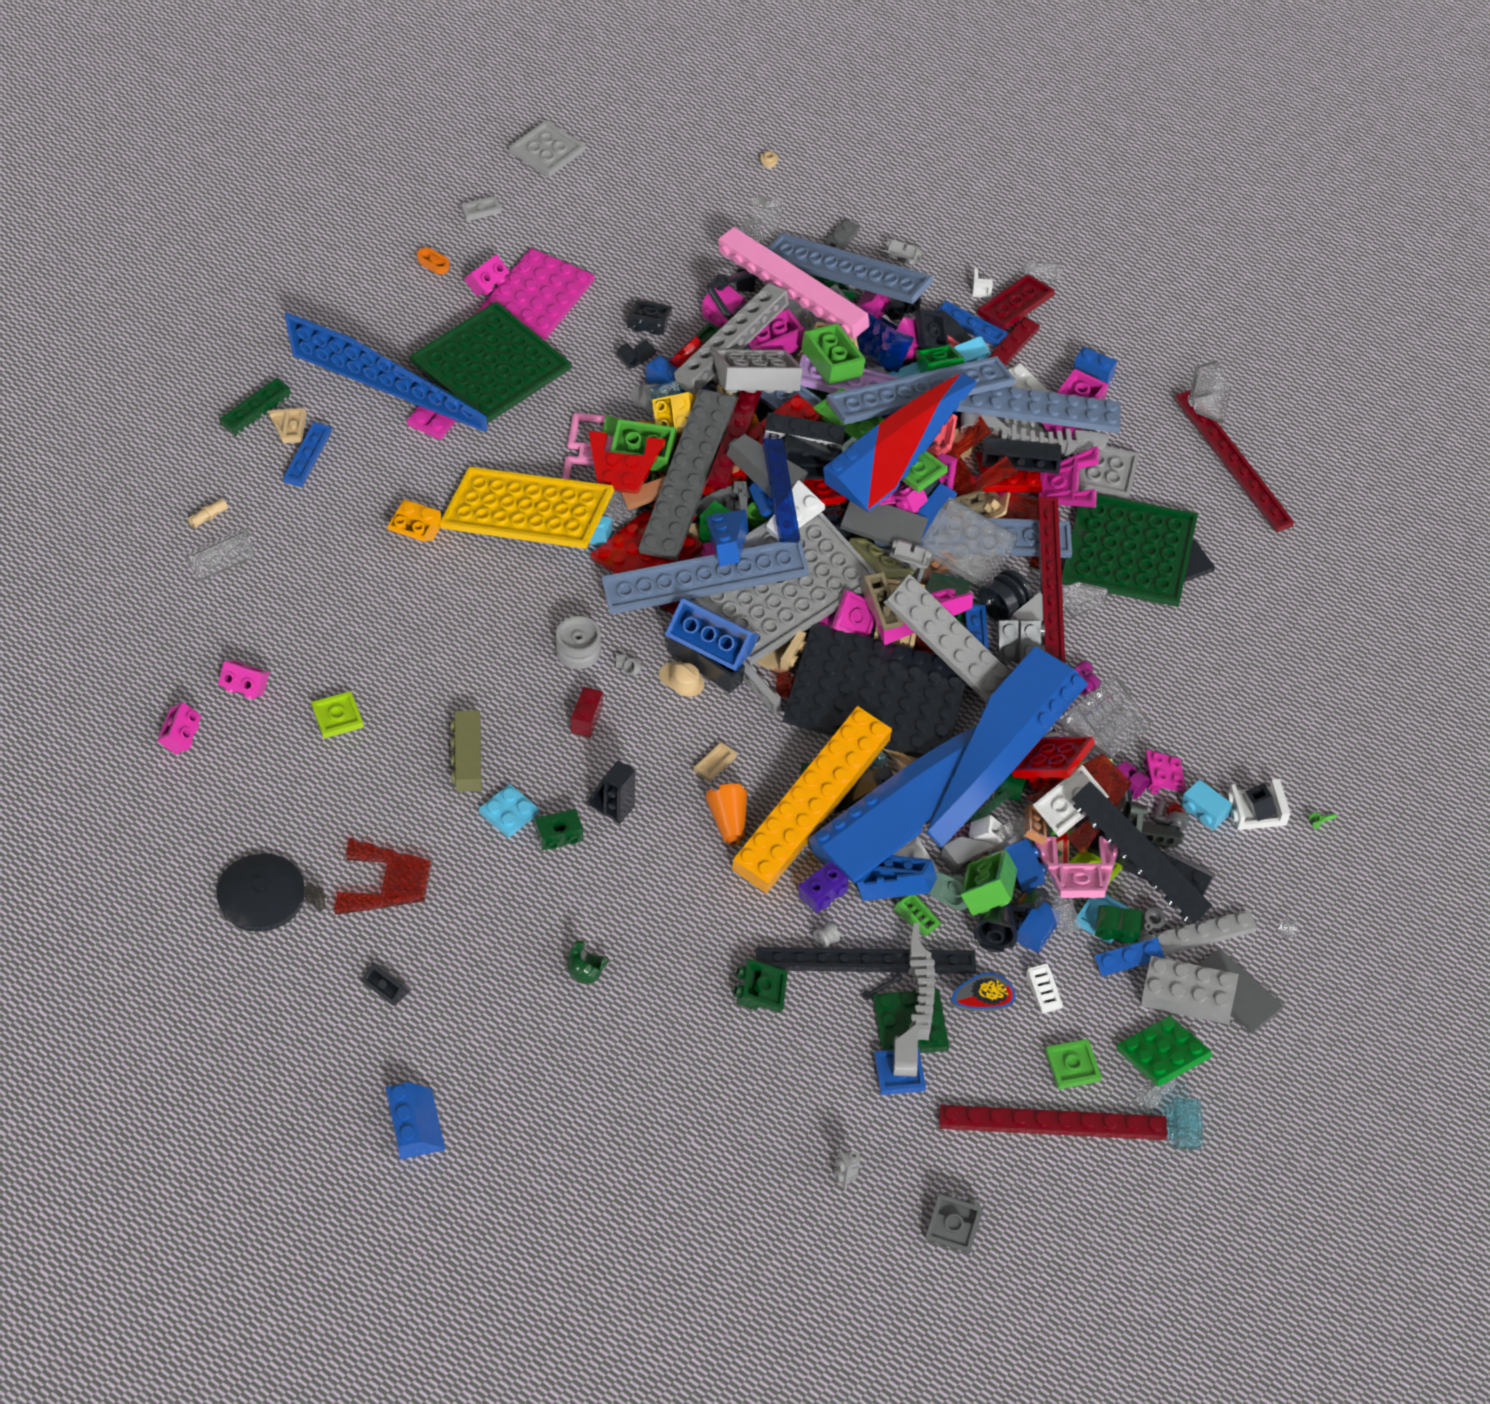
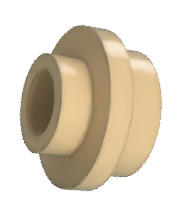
(769, 159)

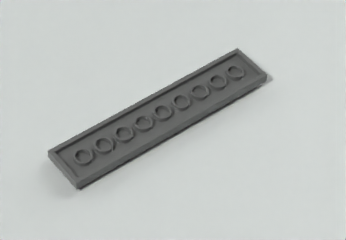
(687, 475)

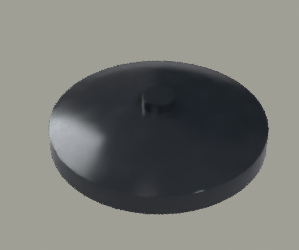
(260, 892)

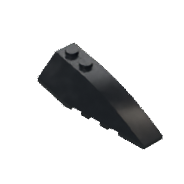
(1195, 874)

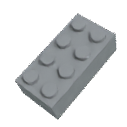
(1189, 990)

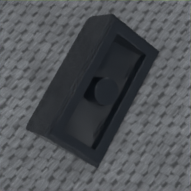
(385, 984)

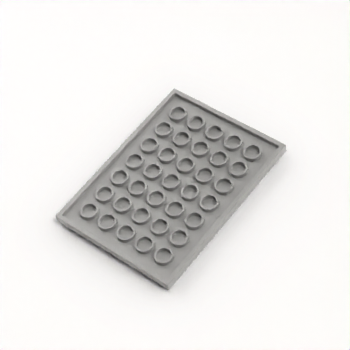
(794, 605)

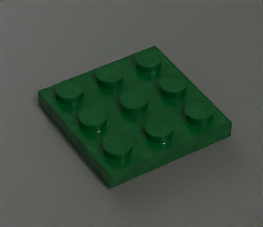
(894, 1019)

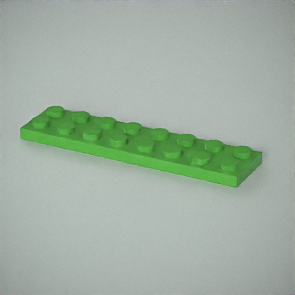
(920, 475)

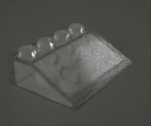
(968, 542)
(1108, 716)

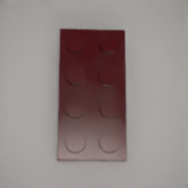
(1015, 302)

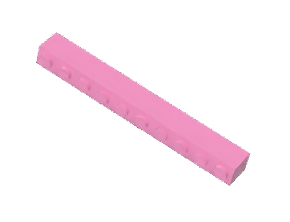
(799, 285)

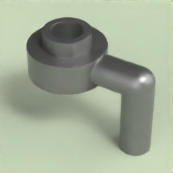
(1174, 819)
(1159, 920)

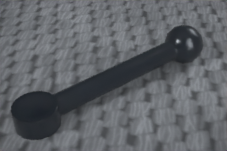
(867, 995)

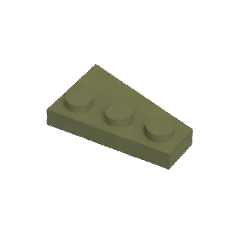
(880, 563)

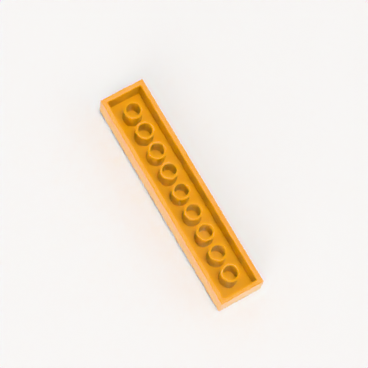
(811, 800)

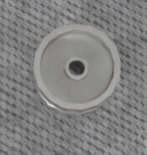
(578, 642)

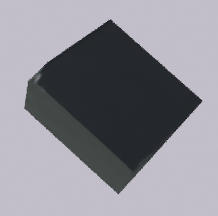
(745, 285)

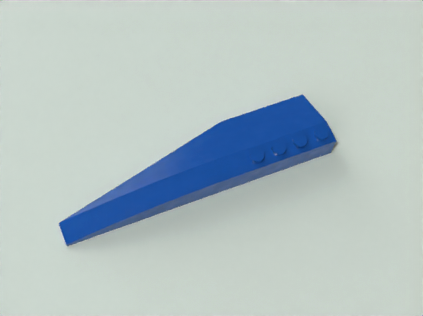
(362, 364)
(1008, 730)
(890, 813)

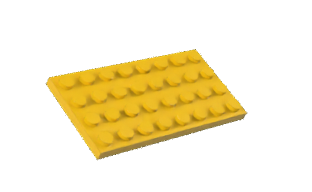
(527, 507)

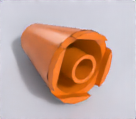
(729, 811)

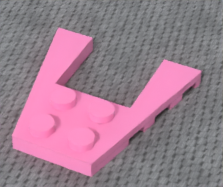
(1079, 879)

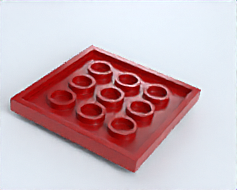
(622, 552)

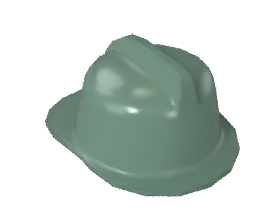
(948, 890)

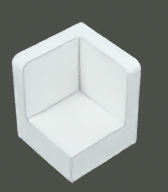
(981, 287)

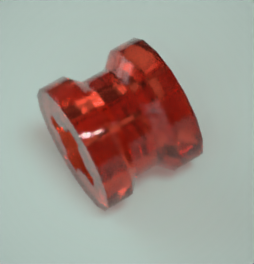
(785, 678)

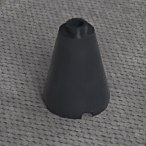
(997, 929)

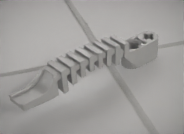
(1083, 441)
(906, 1046)

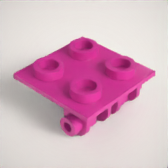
(1164, 772)

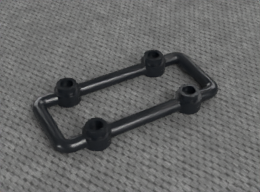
(720, 282)

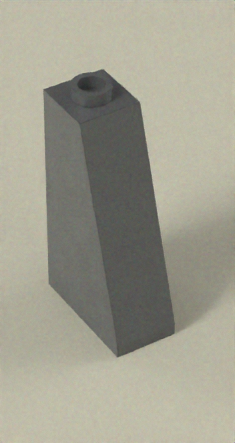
(751, 460)

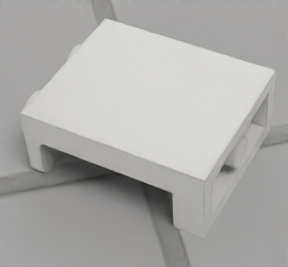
(1243, 815)

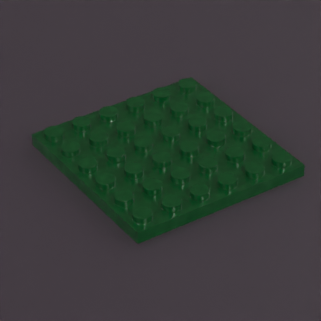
(491, 361)
(1131, 549)

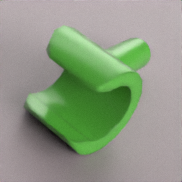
(1320, 819)

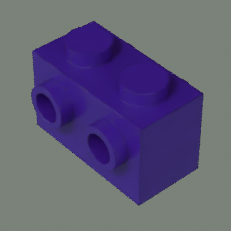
(823, 887)

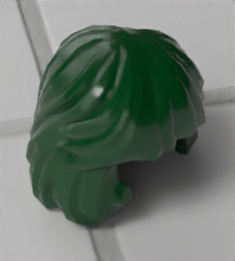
(583, 966)

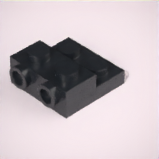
(649, 317)
(931, 329)

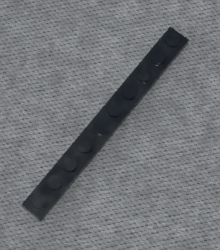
(862, 959)

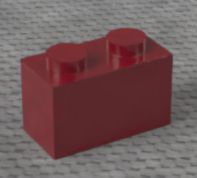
(587, 712)

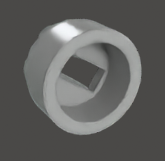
(632, 667)

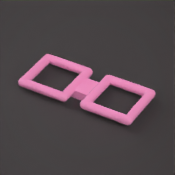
(585, 451)

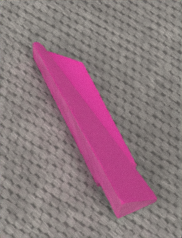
(947, 598)

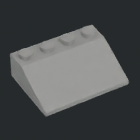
(757, 370)

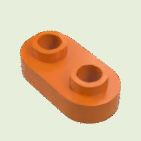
(433, 260)

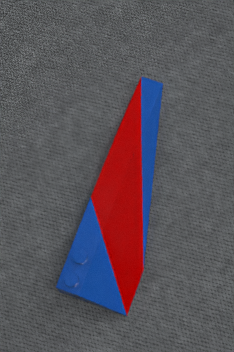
(883, 456)

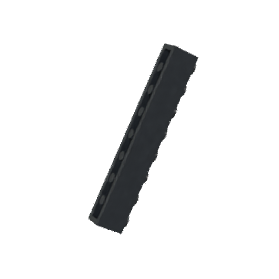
(1142, 852)

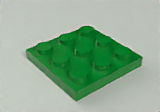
(1164, 1051)

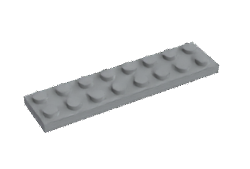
(947, 637)

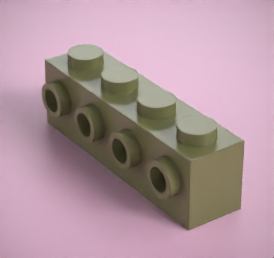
(467, 751)

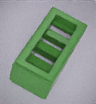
(902, 909)

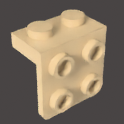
(786, 656)

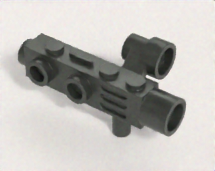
(1157, 834)

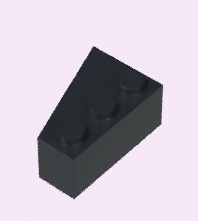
(810, 455)
(615, 793)

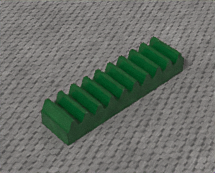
(255, 406)

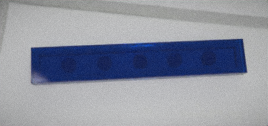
(781, 490)

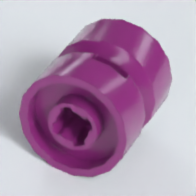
(1138, 779)

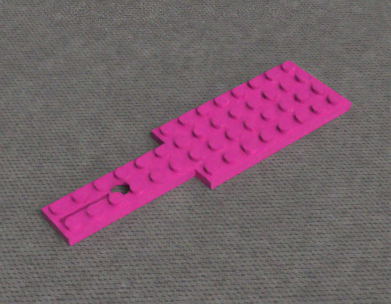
(539, 295)

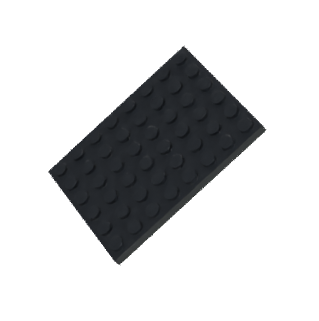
(893, 683)

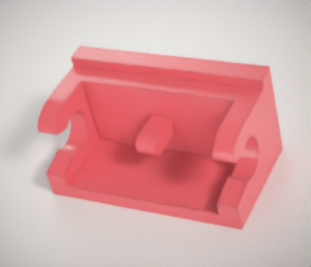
(944, 440)

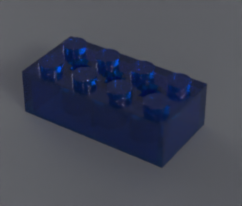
(884, 342)

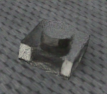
(315, 896)

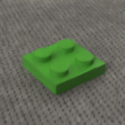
(1073, 1064)

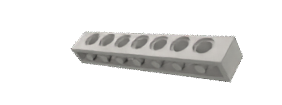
(733, 335)

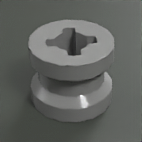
(826, 935)

